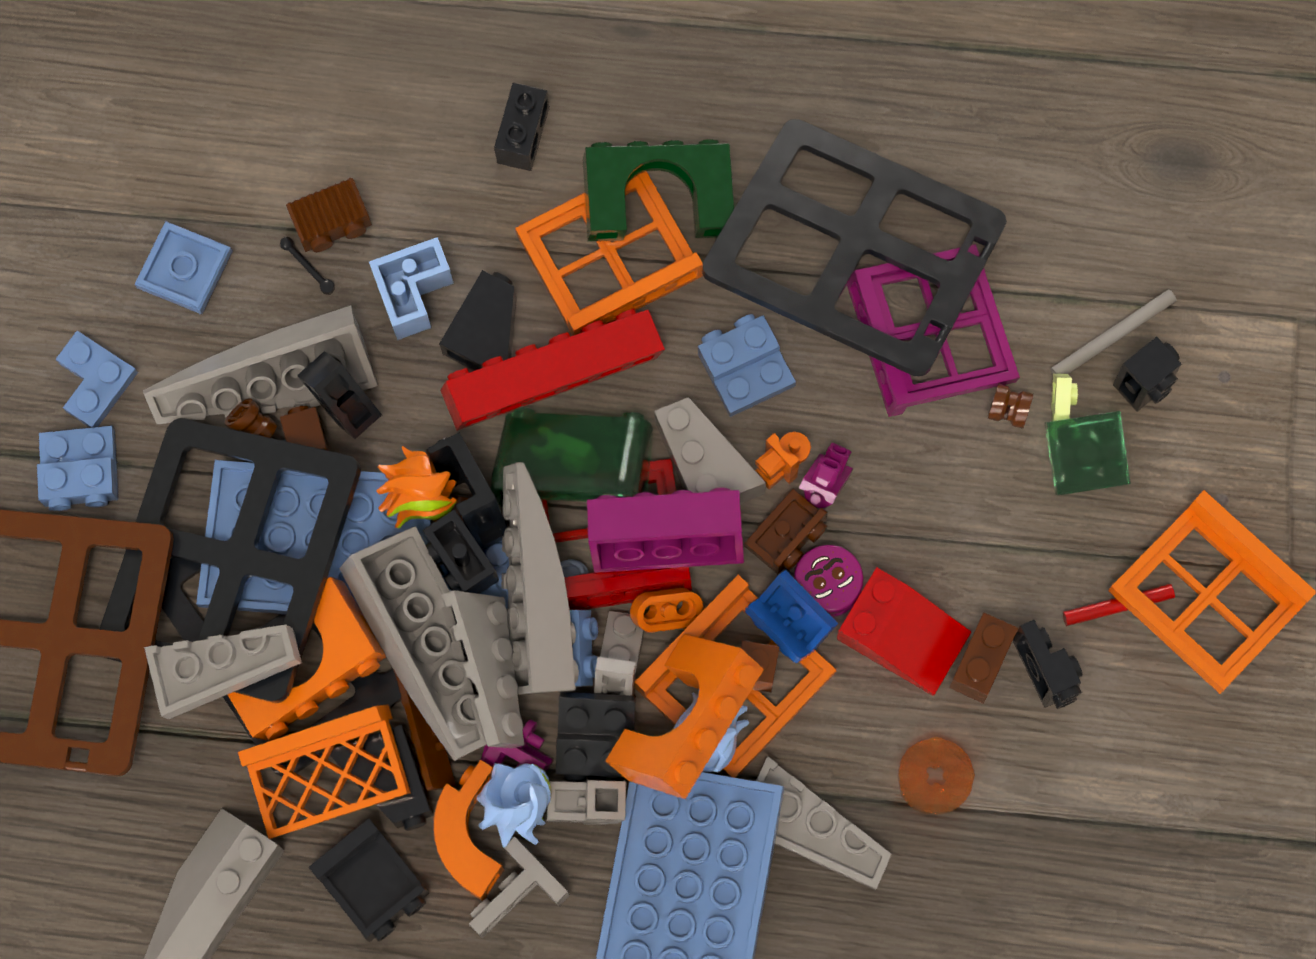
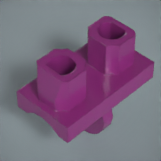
(827, 476)
(522, 754)

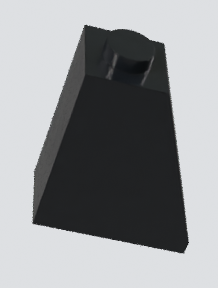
(483, 323)
(402, 811)

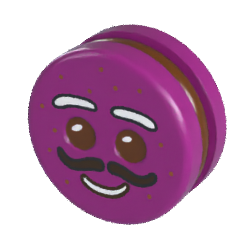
(831, 578)

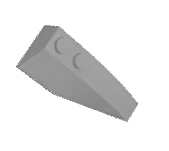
(263, 370)
(536, 592)
(407, 613)
(212, 889)

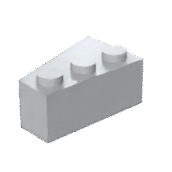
(703, 454)

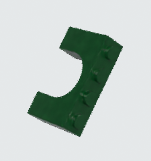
(700, 166)

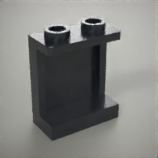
(481, 511)
(370, 881)

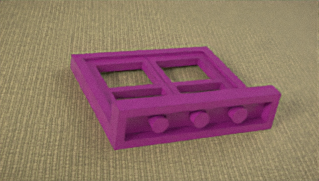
(897, 385)

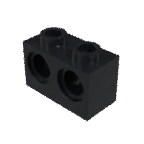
(521, 126)
(339, 395)

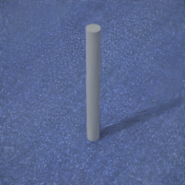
(1115, 333)

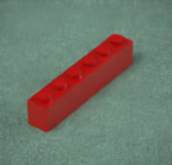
(552, 368)

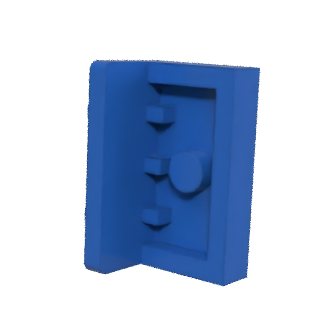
(791, 617)

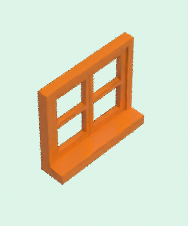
(633, 294)
(1246, 556)
(709, 625)

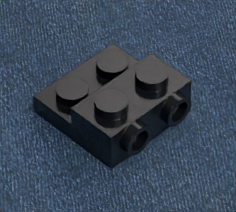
(1052, 674)
(588, 732)

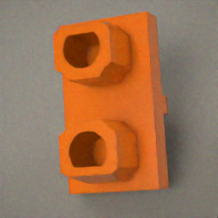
(782, 458)

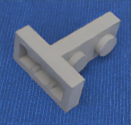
(619, 656)
(516, 888)

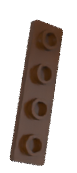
(430, 751)

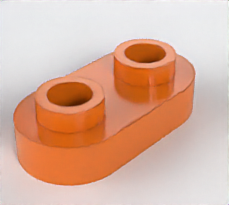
(663, 609)

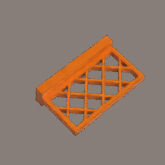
(315, 739)

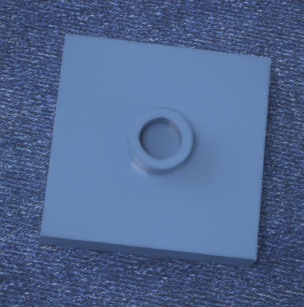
(183, 267)

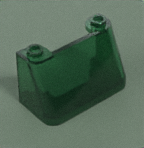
(576, 454)

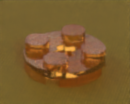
(935, 754)

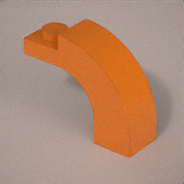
(461, 858)

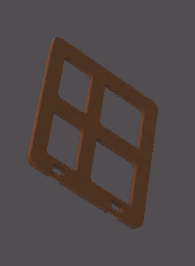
(61, 639)

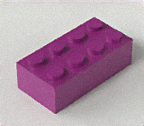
(665, 530)

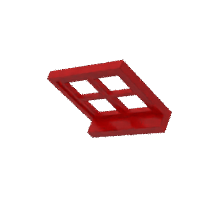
(623, 587)

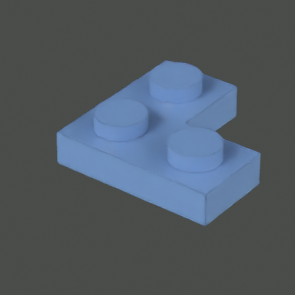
(103, 378)

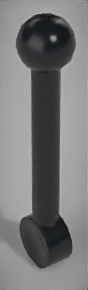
(326, 285)

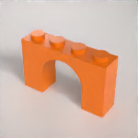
(347, 653)
(678, 758)

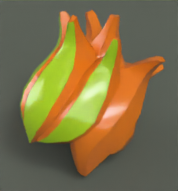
(416, 489)

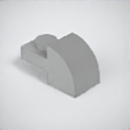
(587, 802)

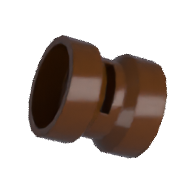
(1018, 406)
(248, 419)

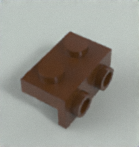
(786, 531)

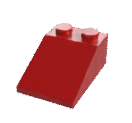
(903, 632)

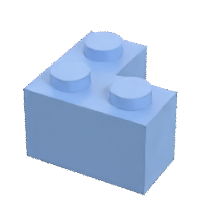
(404, 278)

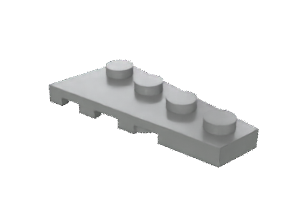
(490, 667)
(208, 669)
(821, 833)

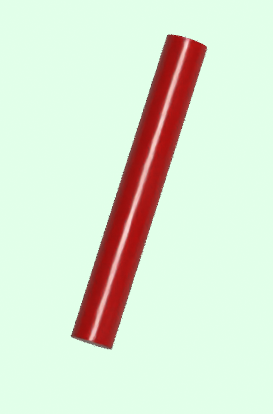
(1113, 606)

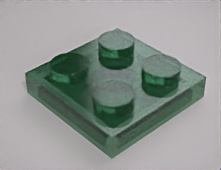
(1087, 453)

